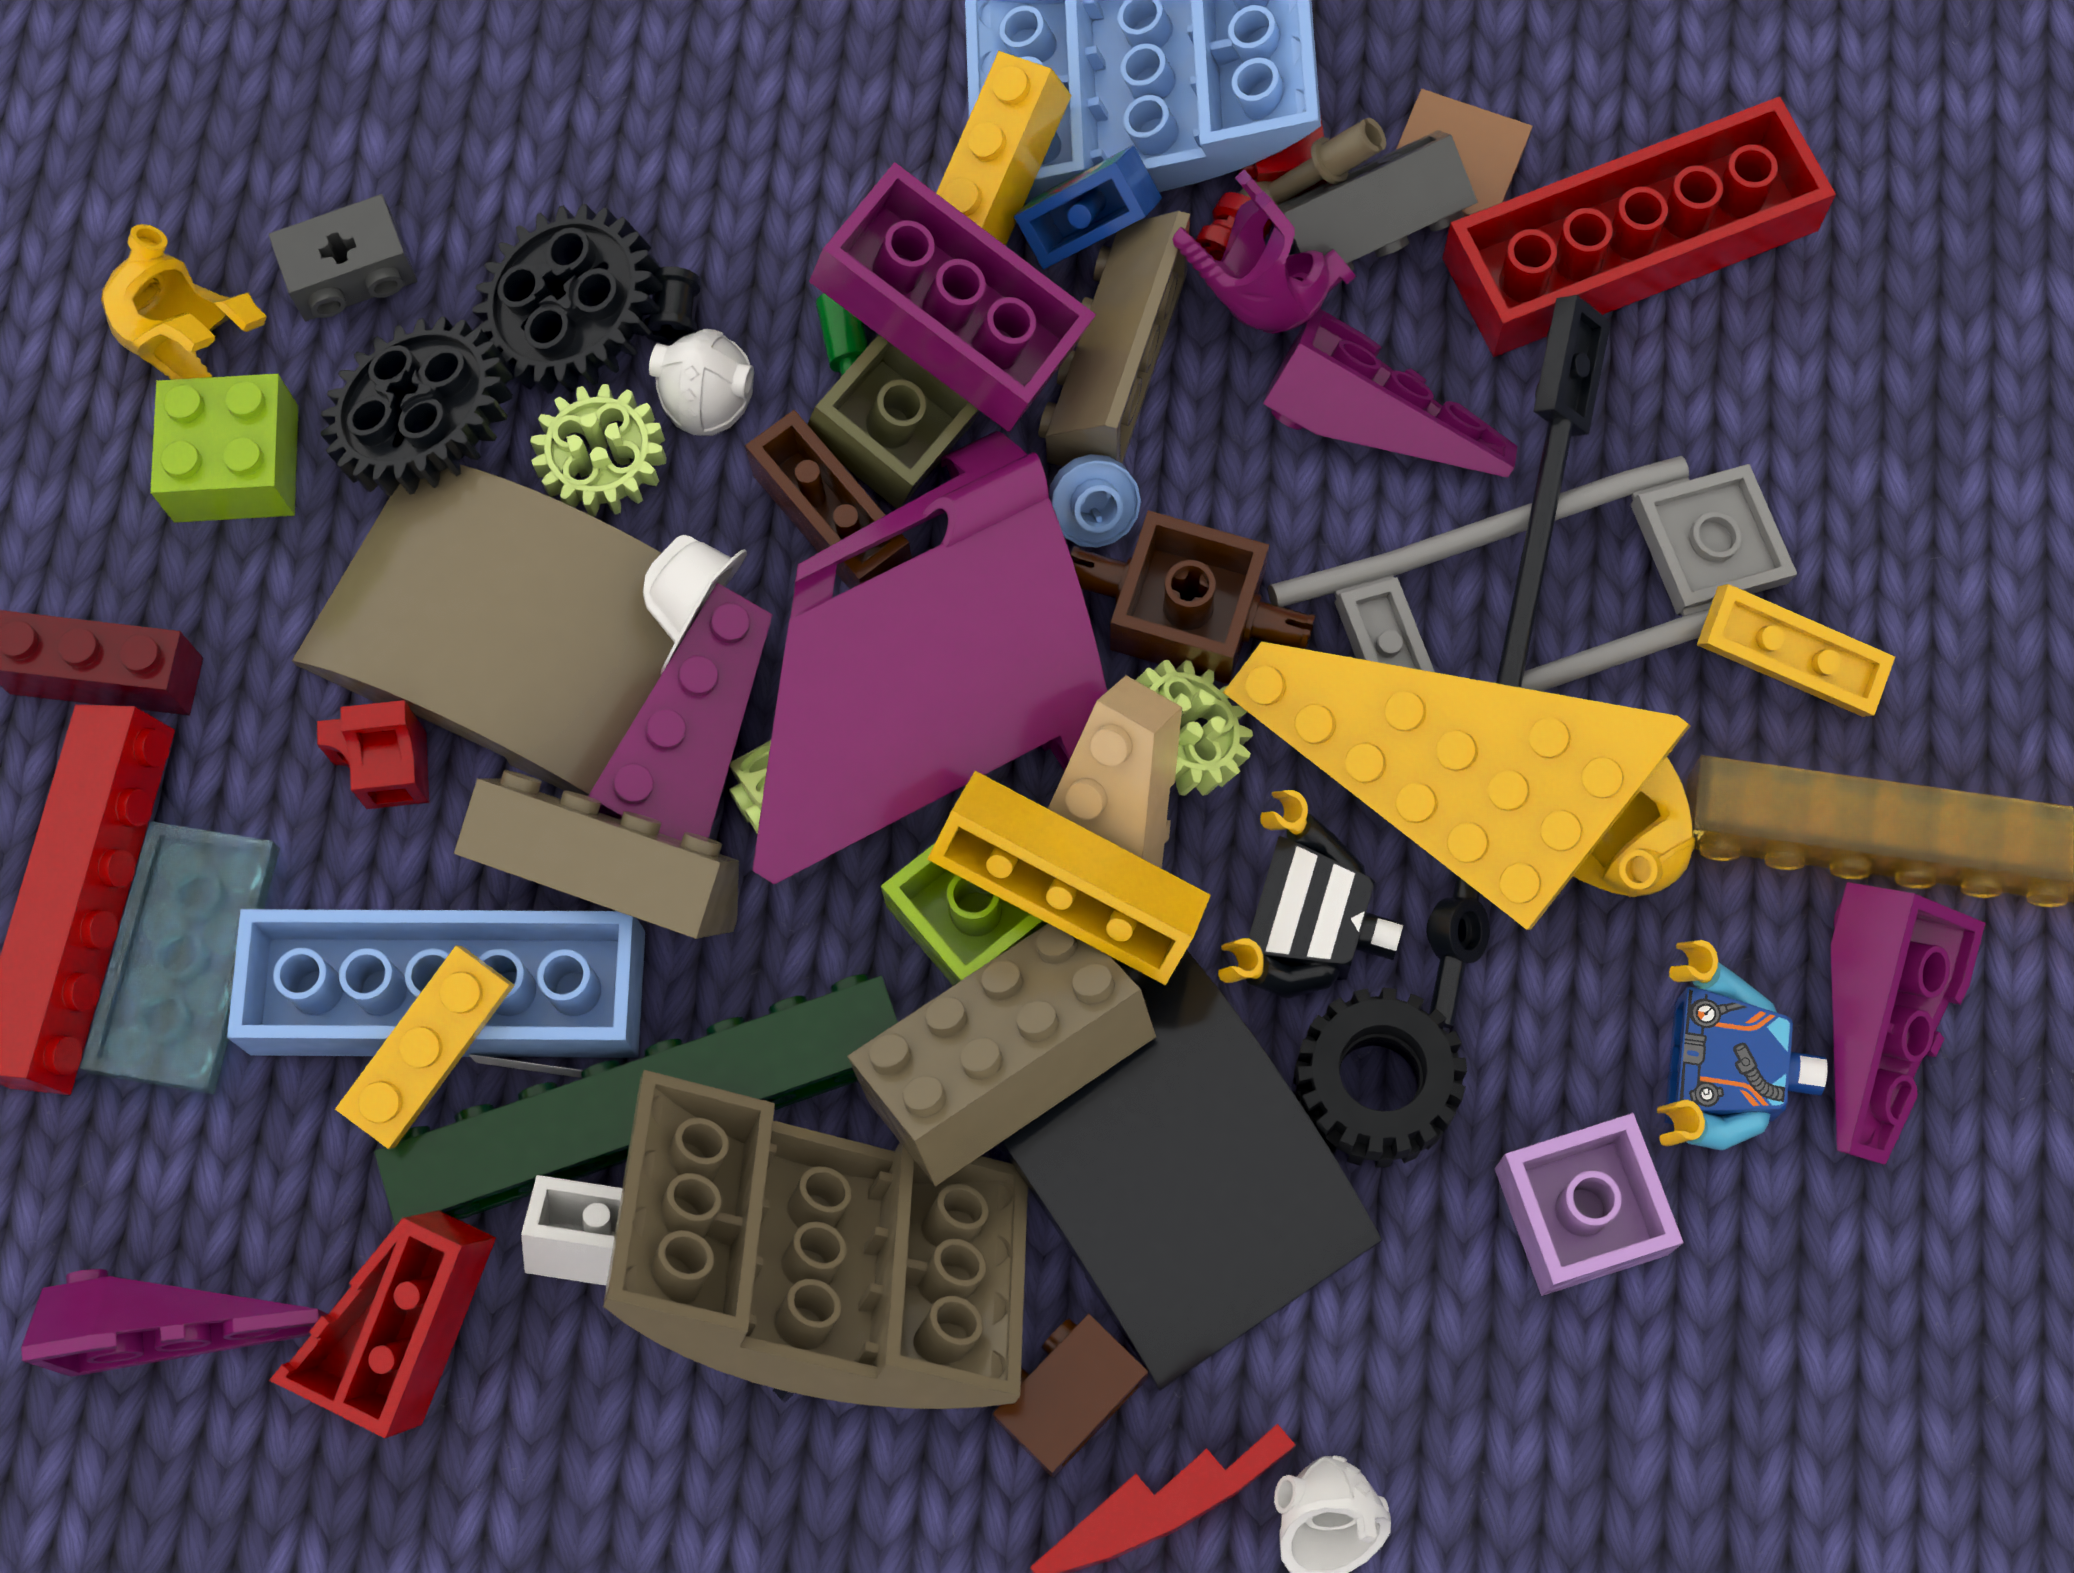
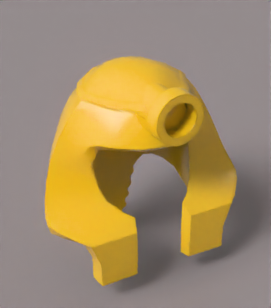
(163, 313)
(1647, 843)

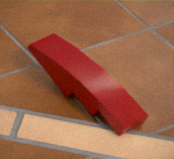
(1138, 1517)

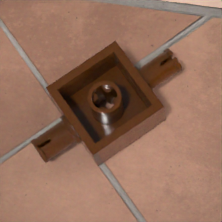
(1184, 560)

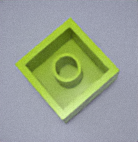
(224, 448)
(954, 919)

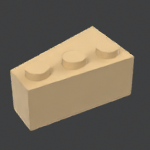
(1124, 770)

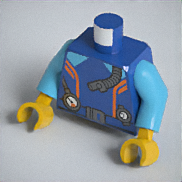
(1729, 1057)

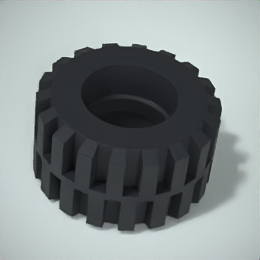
(1411, 1034)

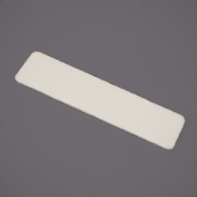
(526, 1066)

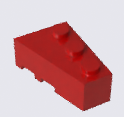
(394, 1327)

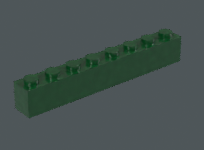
(588, 1123)

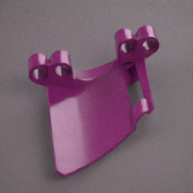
(928, 664)

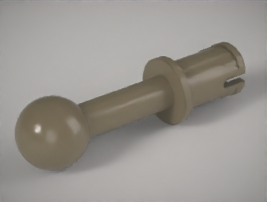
(1329, 161)

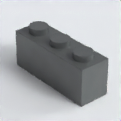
(1383, 201)

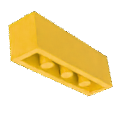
(1004, 143)
(1069, 877)

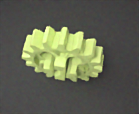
(589, 416)
(1207, 753)

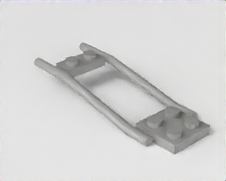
(1696, 530)

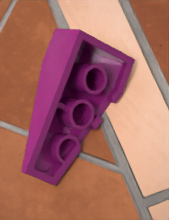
(1348, 394)
(1892, 979)
(122, 1323)

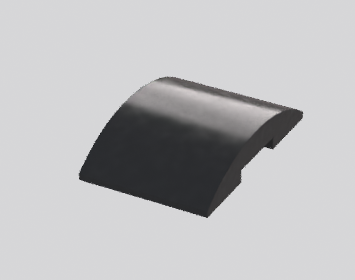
(1191, 1182)

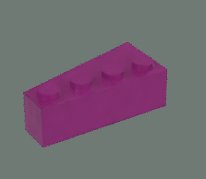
(688, 727)

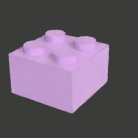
(1588, 1204)

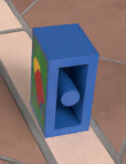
(1088, 207)

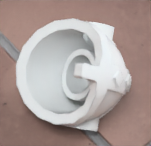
(702, 381)
(1329, 1518)

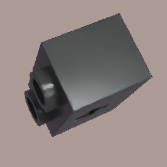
(342, 258)

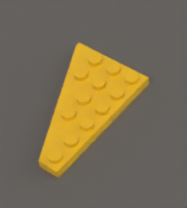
(1473, 771)

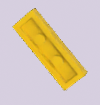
(1795, 650)
(424, 1047)

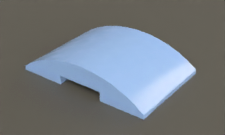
(1178, 79)

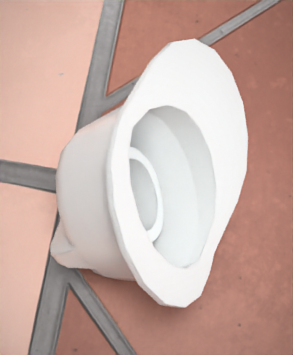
(682, 582)

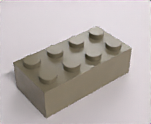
(1001, 1049)

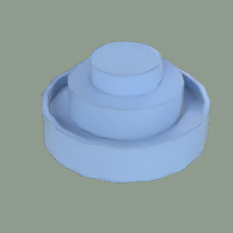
(1094, 500)

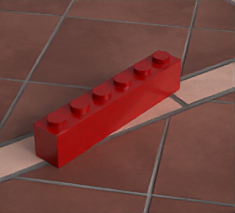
(76, 892)

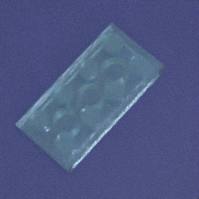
(175, 958)

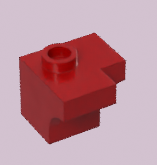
(383, 750)

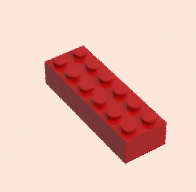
(1638, 224)

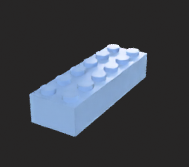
(351, 975)

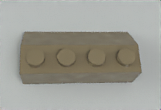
(1120, 348)
(601, 857)

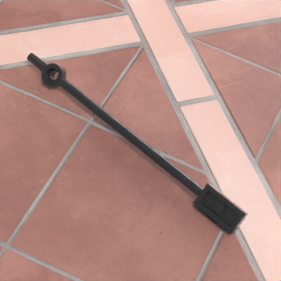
(1566, 400)

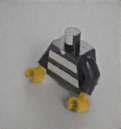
(1308, 911)

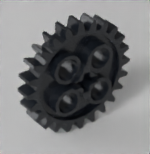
(569, 297)
(416, 406)

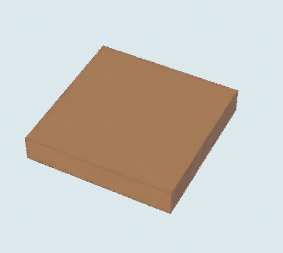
(1485, 141)

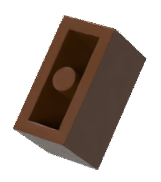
(1070, 1393)

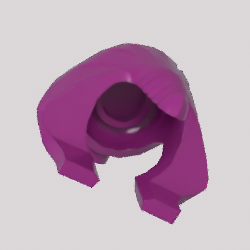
(1261, 281)

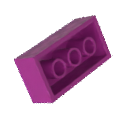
(950, 296)

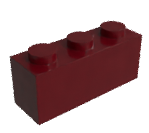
(97, 662)

